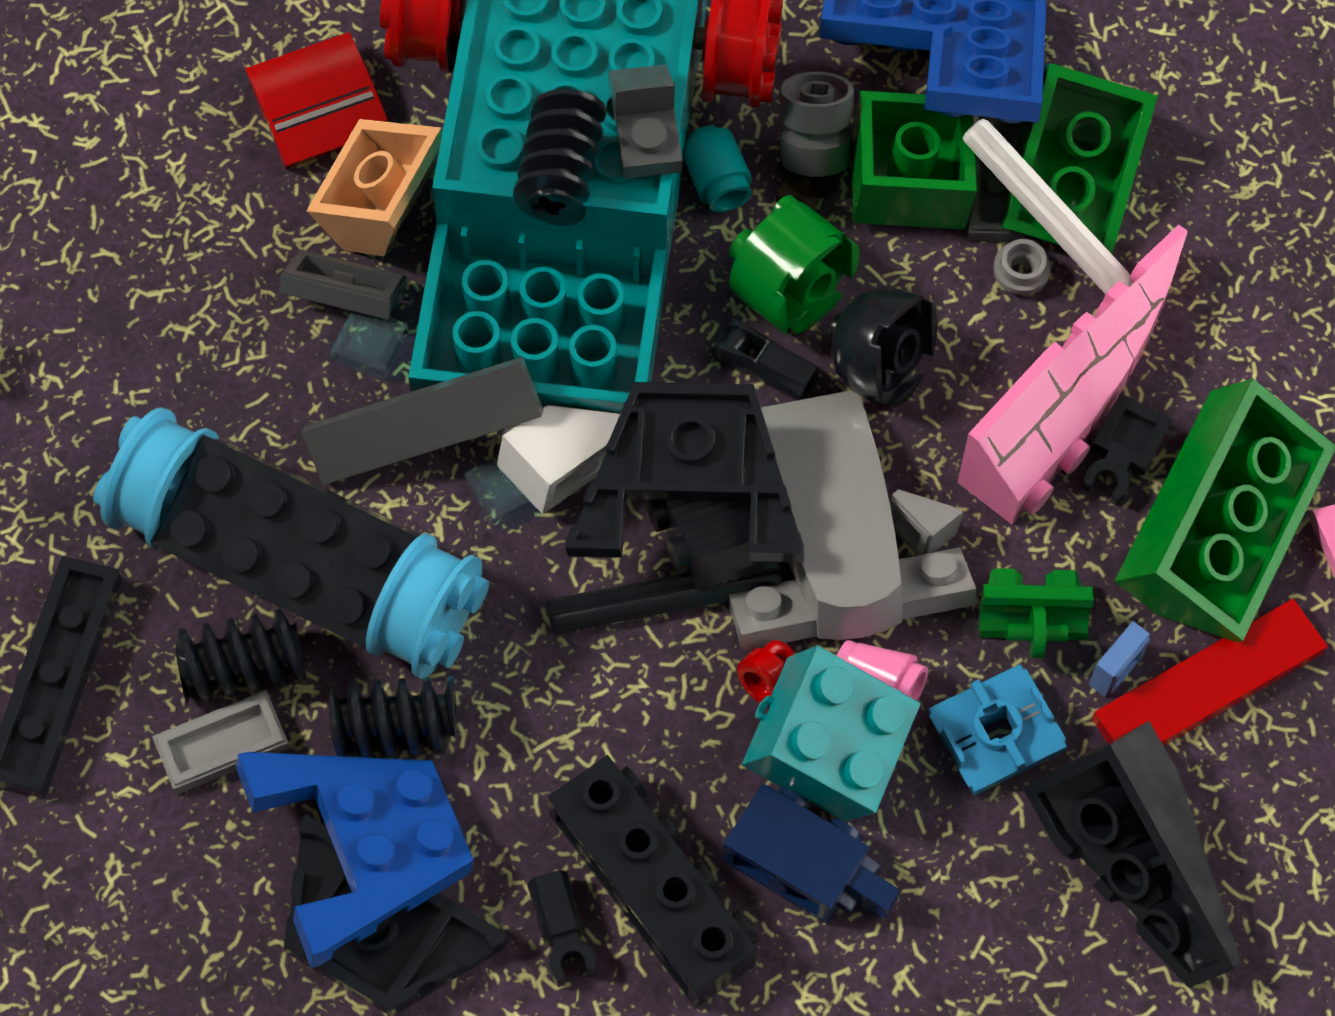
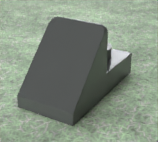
(645, 121)

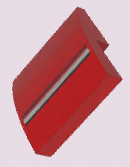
(314, 98)

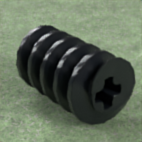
(559, 156)
(239, 656)
(393, 718)

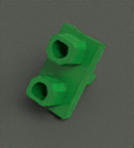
(1035, 612)

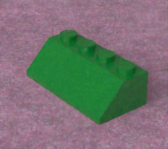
(1226, 511)

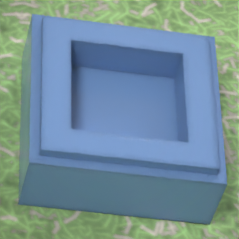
(1119, 660)

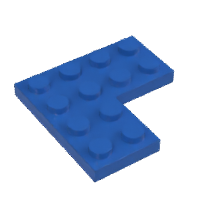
(981, 51)

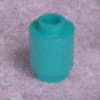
(717, 168)

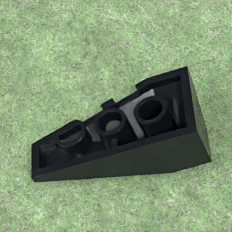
(1137, 832)

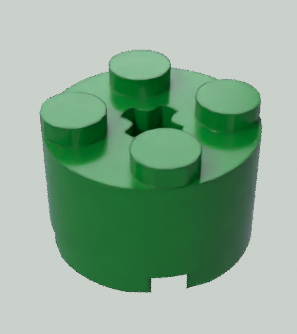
(791, 266)

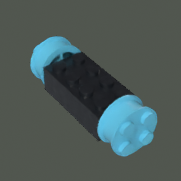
(291, 541)

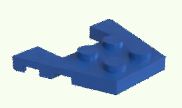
(387, 830)

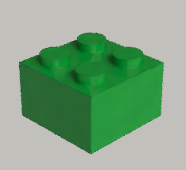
(910, 163)

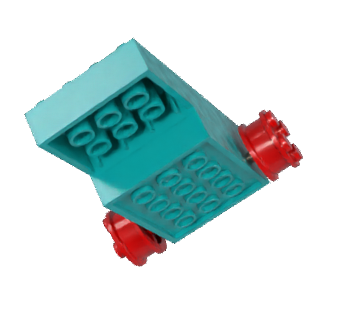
(580, 295)

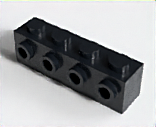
(653, 880)

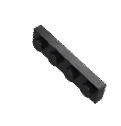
(55, 674)

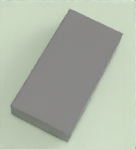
(210, 744)

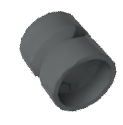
(816, 124)

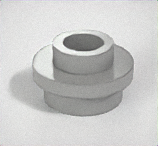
(1026, 253)

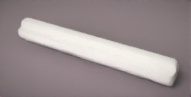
(1045, 206)

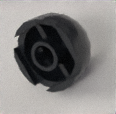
(880, 335)

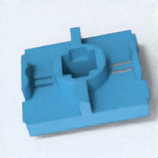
(988, 761)

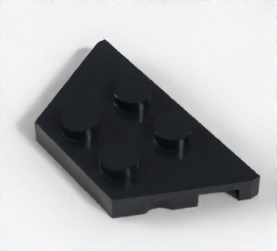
(407, 953)

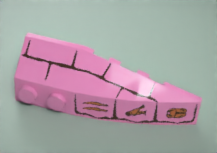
(1066, 393)

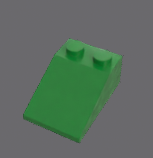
(1083, 150)

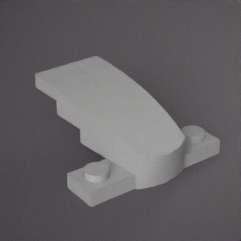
(842, 509)

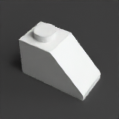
(555, 453)

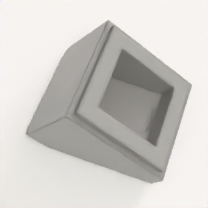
(923, 522)

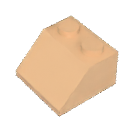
(375, 184)

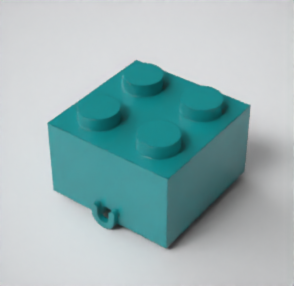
(831, 733)

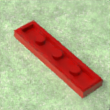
(1216, 677)

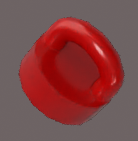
(762, 668)

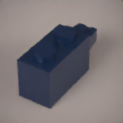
(806, 857)

